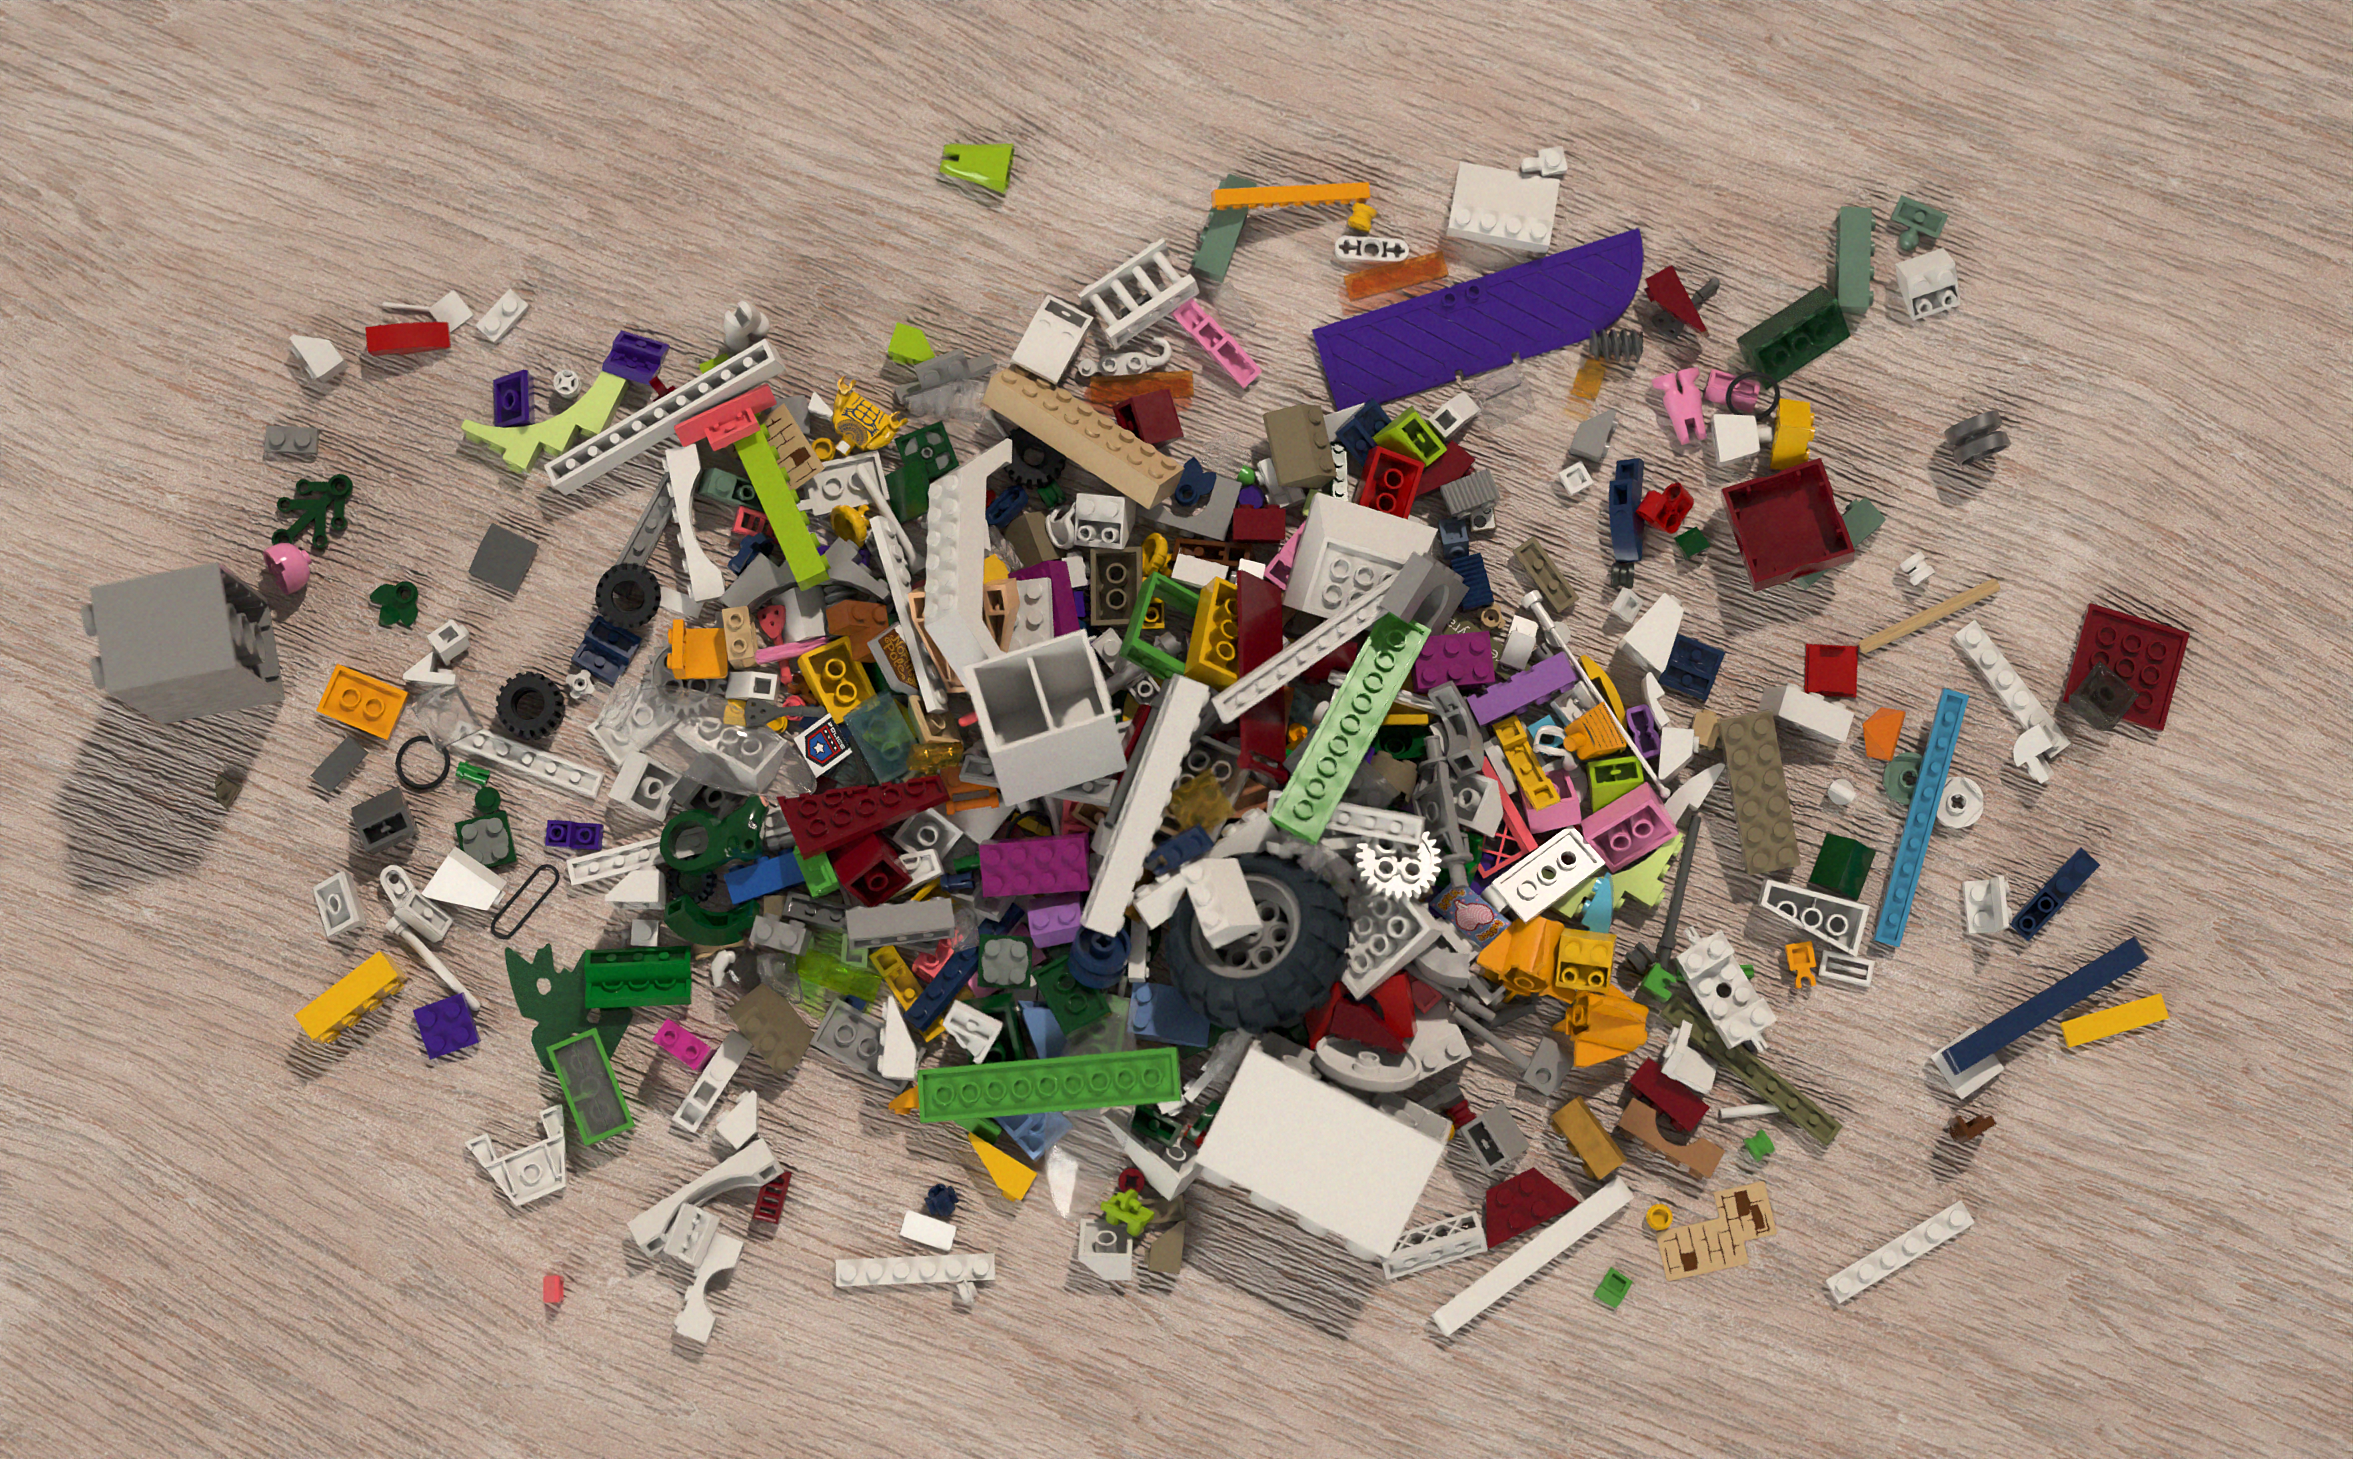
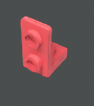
(929, 965)

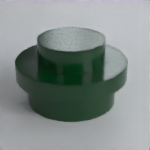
(487, 800)

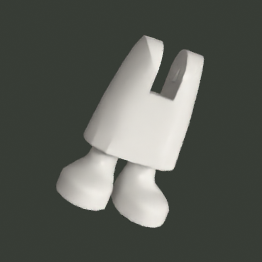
(743, 322)

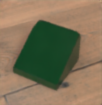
(1691, 543)

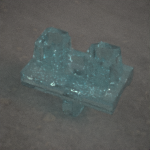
(1302, 709)

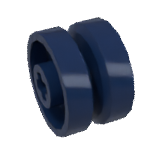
(1099, 958)

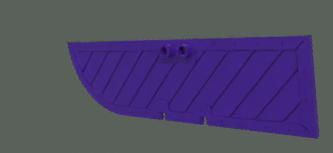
(1480, 322)

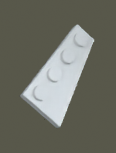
(921, 865)

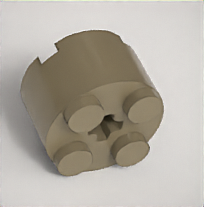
(1399, 774)

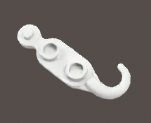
(1125, 362)

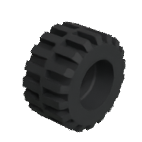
(612, 612)
(512, 694)

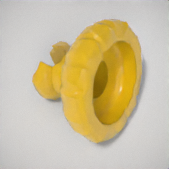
(850, 524)
(1155, 555)

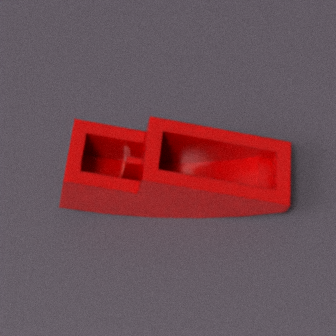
(407, 338)

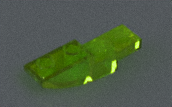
(838, 975)

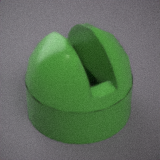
(1246, 476)

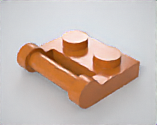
(954, 786)

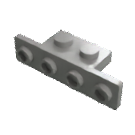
(946, 368)

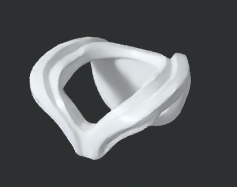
(1061, 531)
(1569, 759)

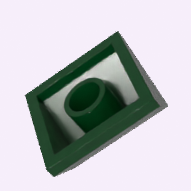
(1842, 866)

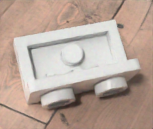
(1574, 703)
(691, 1234)

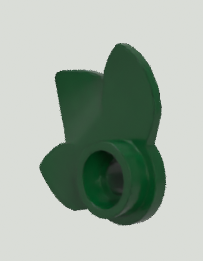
(394, 606)

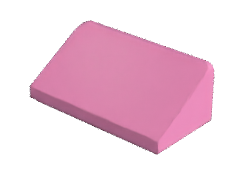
(1743, 395)

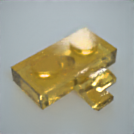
(934, 756)

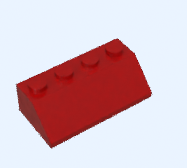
(1388, 482)

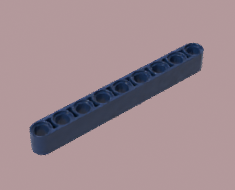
(2044, 1005)

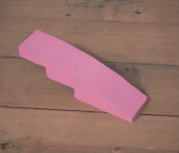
(1216, 343)

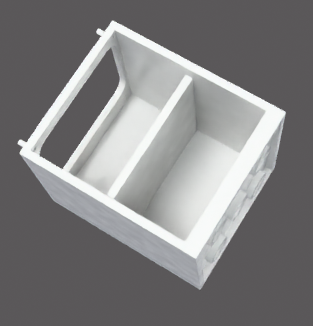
(1046, 717)

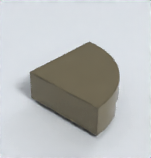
(226, 791)

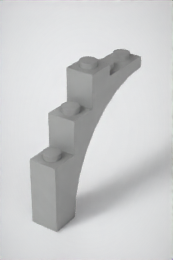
(768, 578)

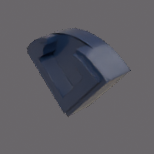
(856, 1002)

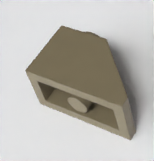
(1167, 1251)

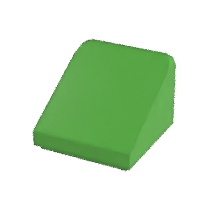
(1613, 1288)

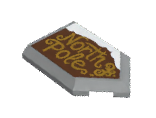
(895, 660)

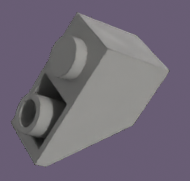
(1592, 436)

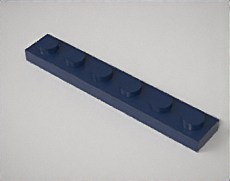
(956, 973)

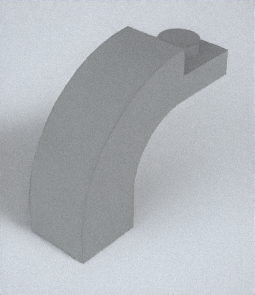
(1463, 730)
(1442, 966)

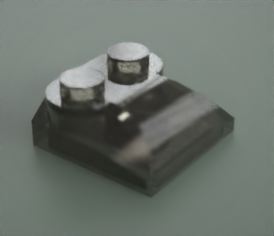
(2102, 698)

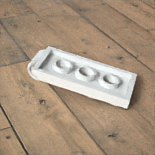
(1528, 891)

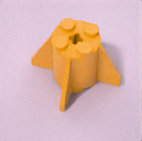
(1527, 959)
(1603, 1026)

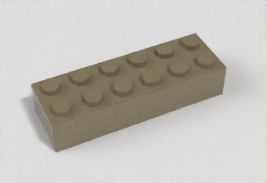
(1758, 792)

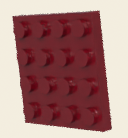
(2138, 652)

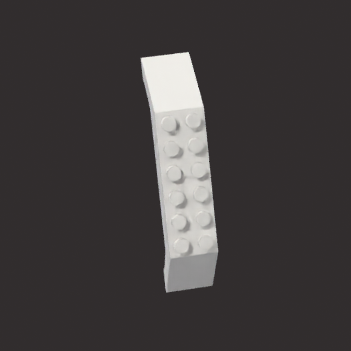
(957, 560)

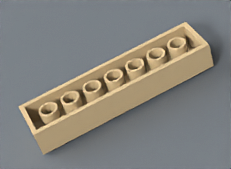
(1084, 435)

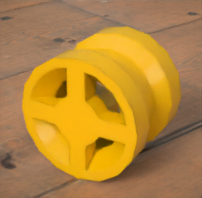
(1361, 217)

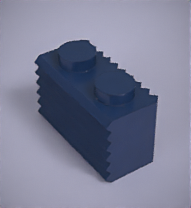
(1476, 578)

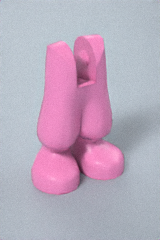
(1683, 407)

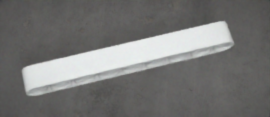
(1532, 1256)

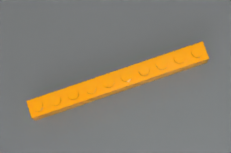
(1289, 195)

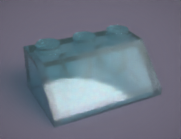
(881, 735)

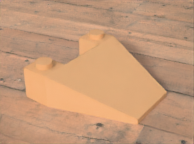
(998, 614)

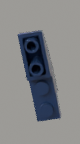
(1624, 499)
(2054, 893)

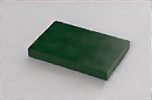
(1070, 1001)

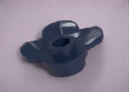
(1196, 481)

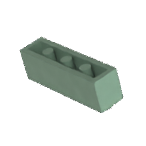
(1221, 236)
(1853, 259)
(1860, 521)

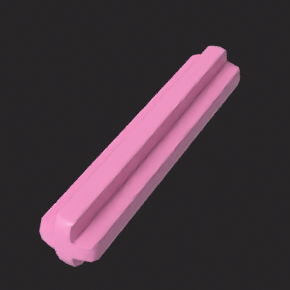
(788, 650)

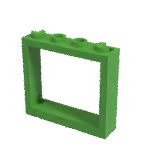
(1142, 653)

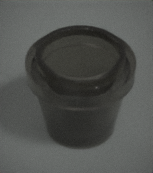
(743, 973)

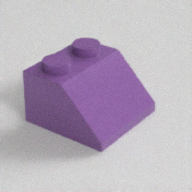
(1055, 918)

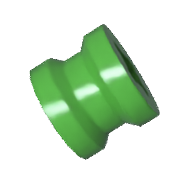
(1759, 1145)

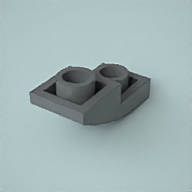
(339, 764)

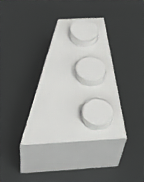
(1807, 712)

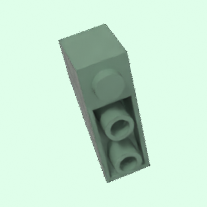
(729, 489)

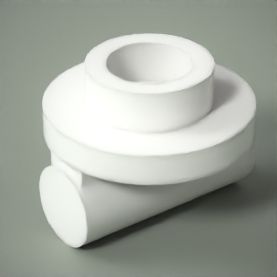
(1841, 792)

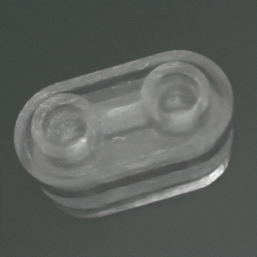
(1225, 1057)

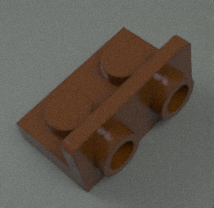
(1966, 1131)

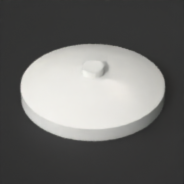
(1365, 1066)

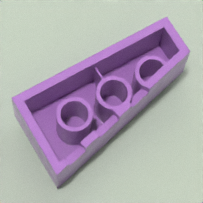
(1523, 690)

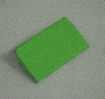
(983, 1128)

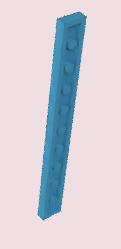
(1920, 817)

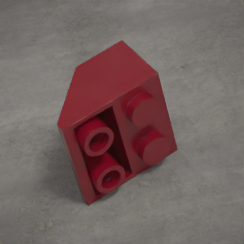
(1150, 418)
(1259, 525)

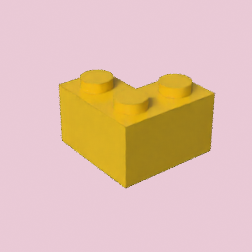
(1792, 434)

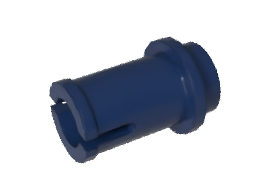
(956, 881)

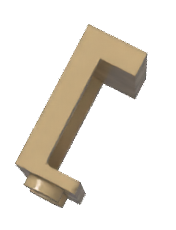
(740, 637)

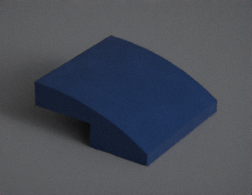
(1360, 427)
(606, 650)
(1692, 666)

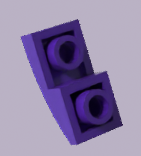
(574, 835)

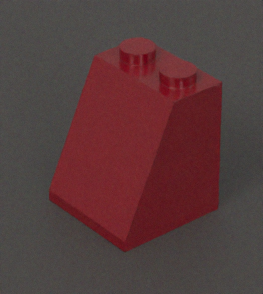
(870, 868)

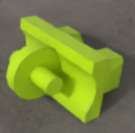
(1126, 1208)

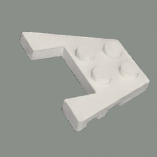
(531, 1170)

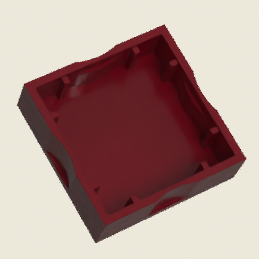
(1787, 525)

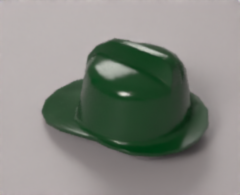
(1401, 741)

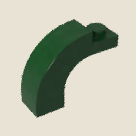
(708, 927)

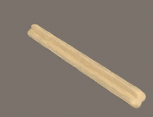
(1929, 616)

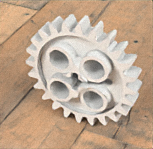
(1398, 881)

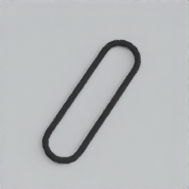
(517, 894)

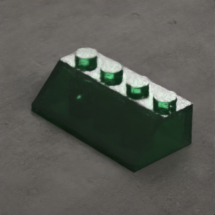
(1794, 336)

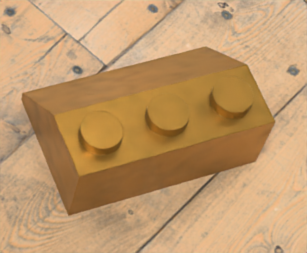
(1587, 1138)

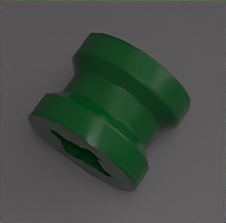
(1051, 495)

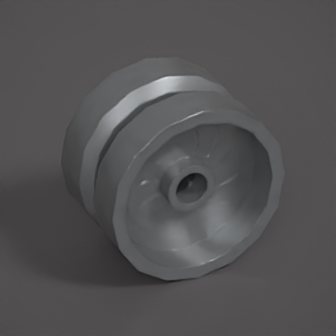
(1977, 438)

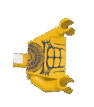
(861, 422)

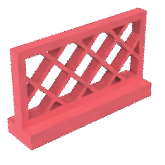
(1513, 822)

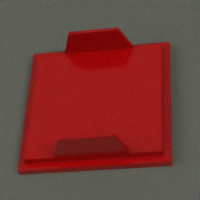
(1831, 670)

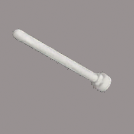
(916, 561)
(400, 927)

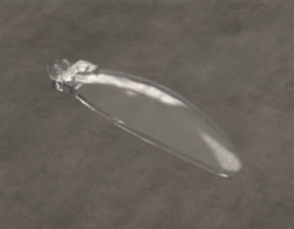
(704, 739)
(1088, 1143)

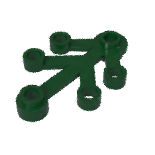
(316, 509)

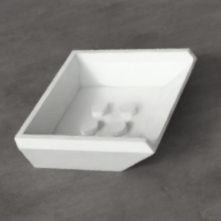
(1349, 553)

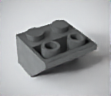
(384, 821)

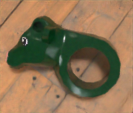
(733, 837)

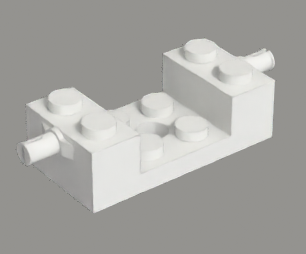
(1742, 1013)

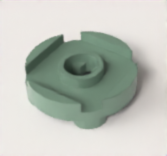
(1893, 773)

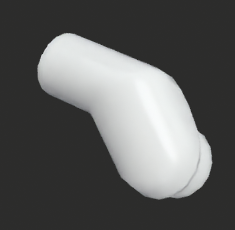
(720, 964)

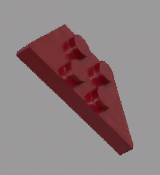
(1522, 1205)

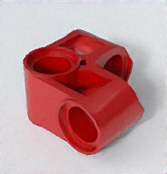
(1666, 509)

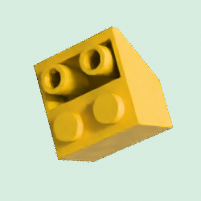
(1585, 960)

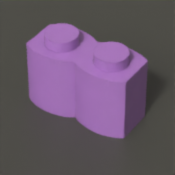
(1640, 729)

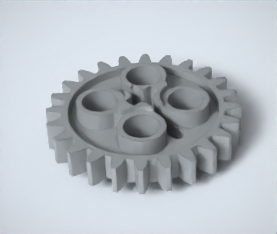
(663, 676)

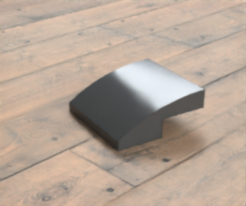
(503, 558)

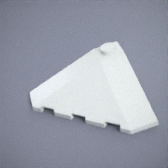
(1384, 936)

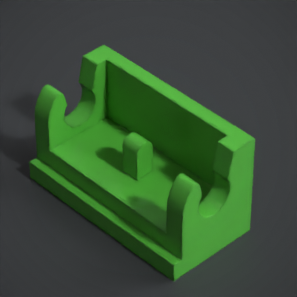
(817, 874)
(1655, 982)

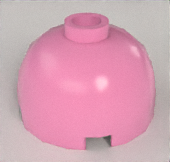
(288, 566)

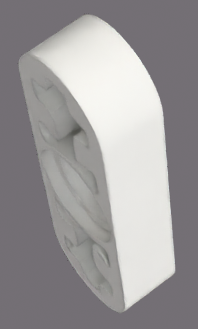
(1379, 242)

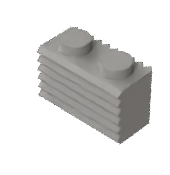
(1470, 494)

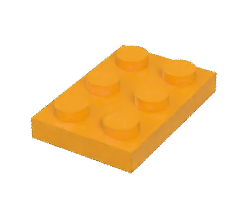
(363, 702)

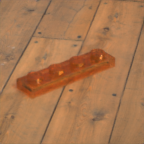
(1395, 276)
(1122, 387)

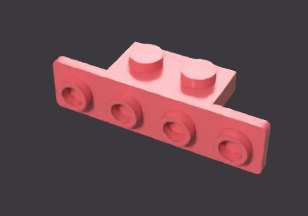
(728, 420)

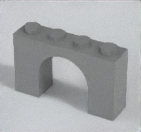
(1208, 525)
(1425, 593)

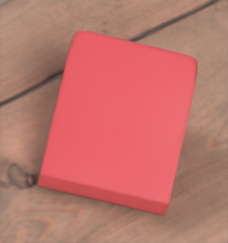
(553, 1288)

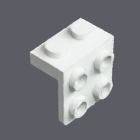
(1686, 1063)

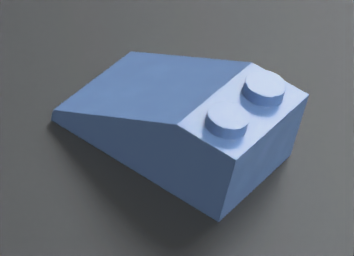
(1167, 1017)

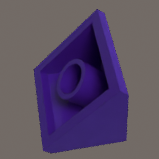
(514, 400)

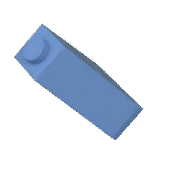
(1042, 1029)

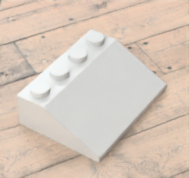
(1503, 207)
(1437, 1041)

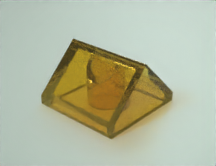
(1201, 802)

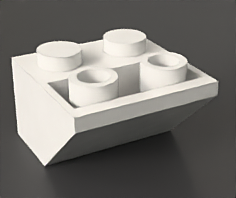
(1928, 283)
(1103, 519)

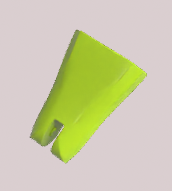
(980, 163)

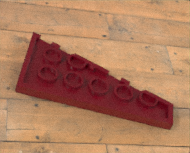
(852, 812)

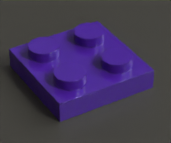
(446, 1025)

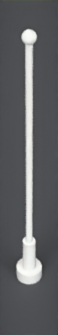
(1533, 601)

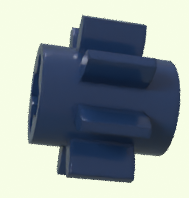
(941, 1200)

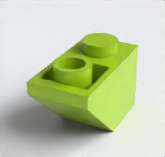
(909, 345)

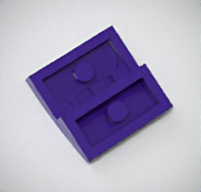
(635, 357)

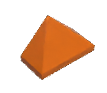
(1883, 732)

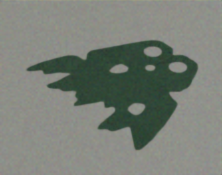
(563, 1007)

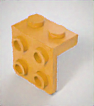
(697, 652)

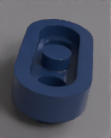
(1006, 506)

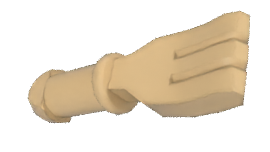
(704, 951)

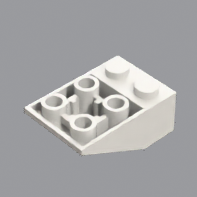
(1052, 339)
(900, 1052)

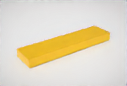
(2114, 1020)

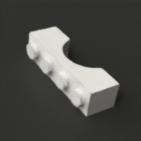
(698, 1319)

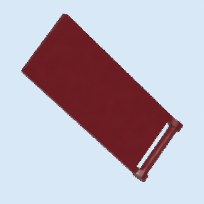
(1258, 641)

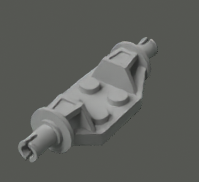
(1437, 806)

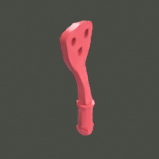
(775, 633)

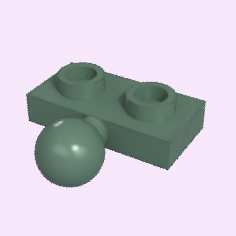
(1918, 218)

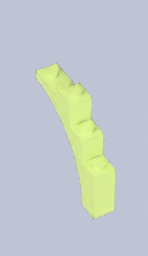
(523, 444)
(1637, 883)

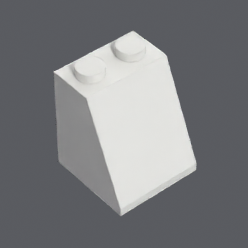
(1654, 635)

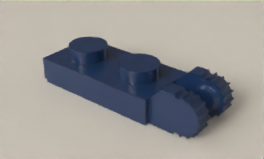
(1180, 848)

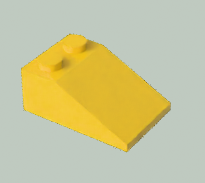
(835, 678)

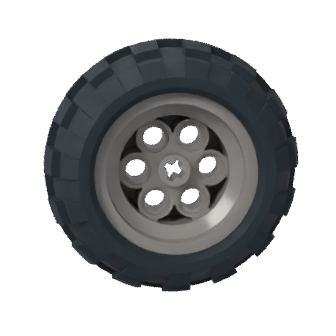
(1302, 965)

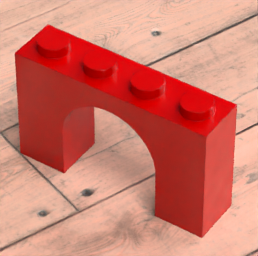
(1393, 996)

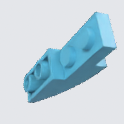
(1599, 912)

